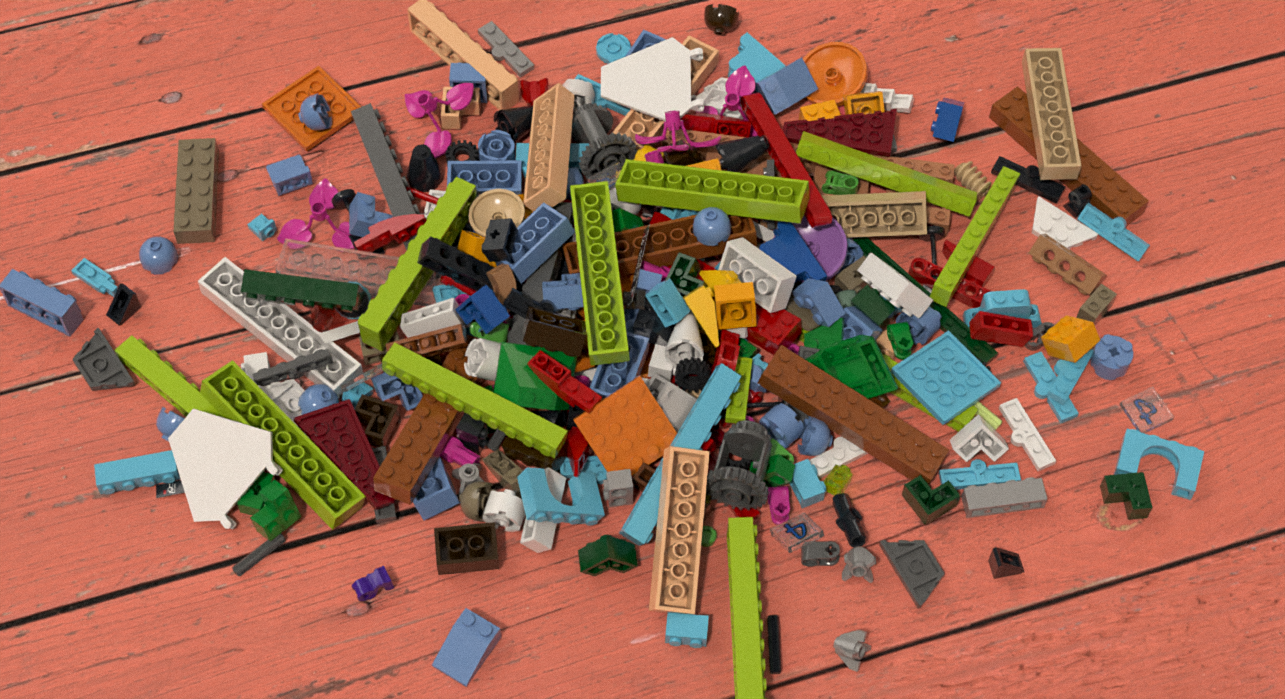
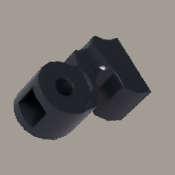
(1078, 200)

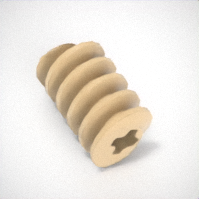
(972, 180)

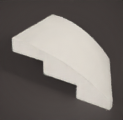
(715, 95)

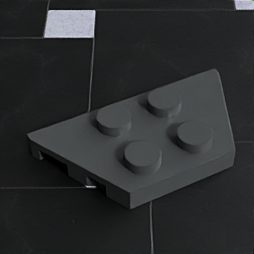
(101, 365)
(914, 567)

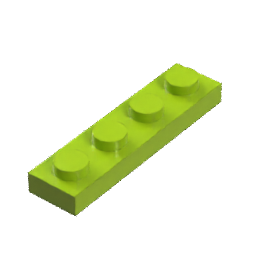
(738, 405)

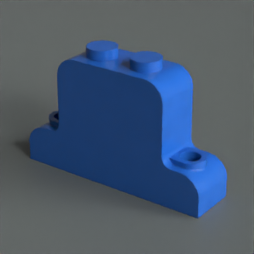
(793, 253)

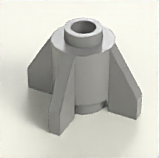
(467, 474)
(858, 564)
(850, 647)

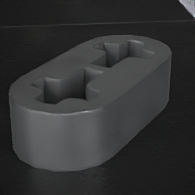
(1038, 333)

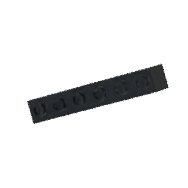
(456, 264)

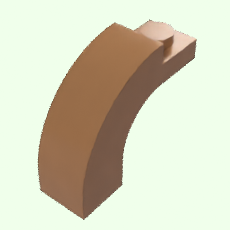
(502, 281)

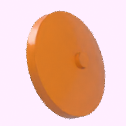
(837, 71)

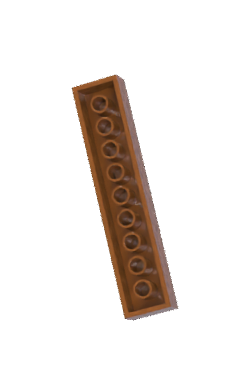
(1109, 190)
(664, 243)
(852, 415)
(422, 439)

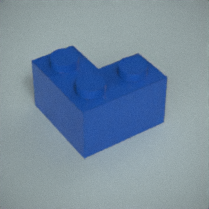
(948, 119)
(483, 308)

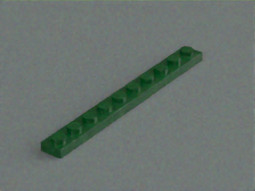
(948, 320)

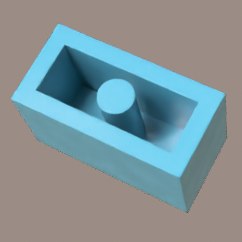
(667, 303)
(806, 484)
(686, 629)

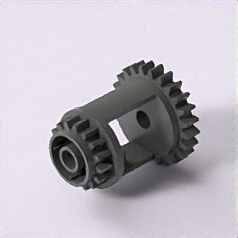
(591, 126)
(736, 485)

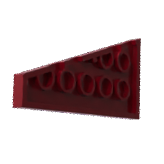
(858, 131)
(344, 442)

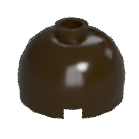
(721, 19)

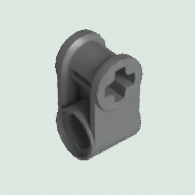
(818, 554)

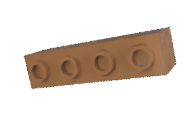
(1093, 276)

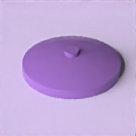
(826, 243)

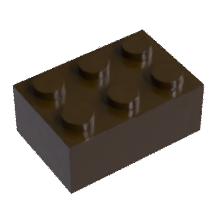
(554, 332)
(466, 548)

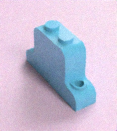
(756, 59)
(1009, 303)

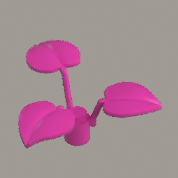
(737, 85)
(423, 102)
(673, 122)
(319, 201)

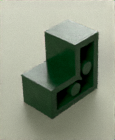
(684, 274)
(874, 307)
(1131, 490)
(930, 503)
(607, 554)

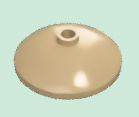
(495, 205)

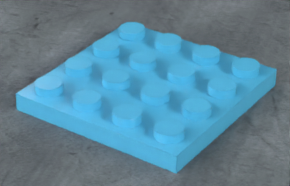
(945, 377)

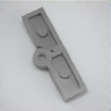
(505, 49)

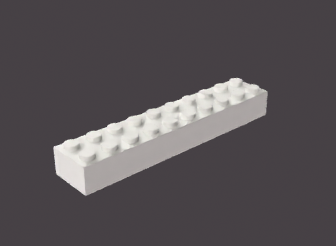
(277, 326)

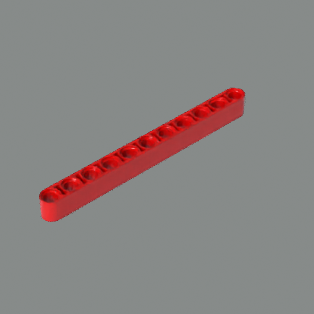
(784, 156)

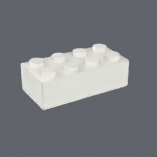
(770, 279)
(894, 286)

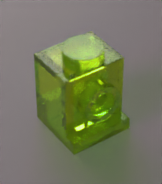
(838, 485)

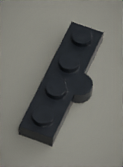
(1030, 180)
(519, 303)

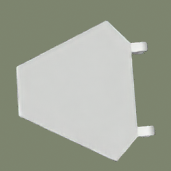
(653, 80)
(219, 463)

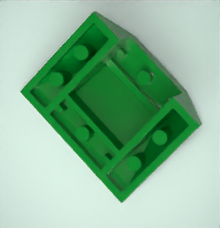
(856, 364)
(520, 384)

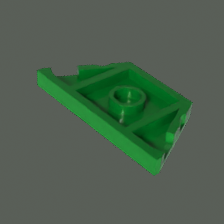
(825, 335)

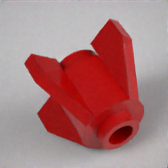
(533, 89)

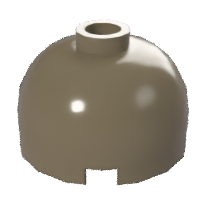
(474, 499)

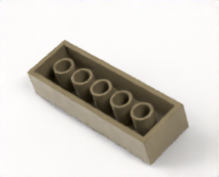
(196, 191)

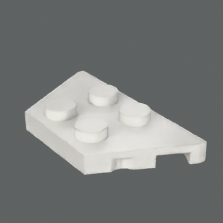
(1060, 225)
(285, 396)

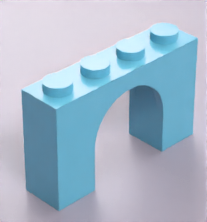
(1185, 459)
(542, 506)

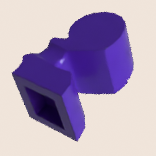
(368, 586)

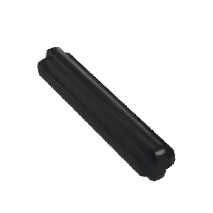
(774, 644)

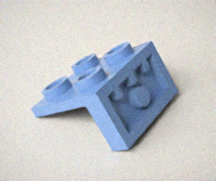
(289, 174)

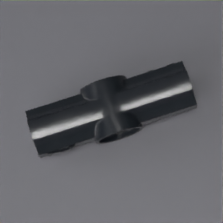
(849, 520)

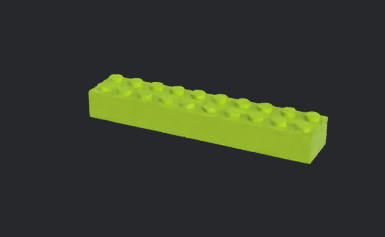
(703, 188)
(599, 273)
(409, 277)
(303, 463)
(745, 609)

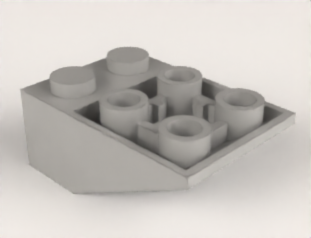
(672, 400)

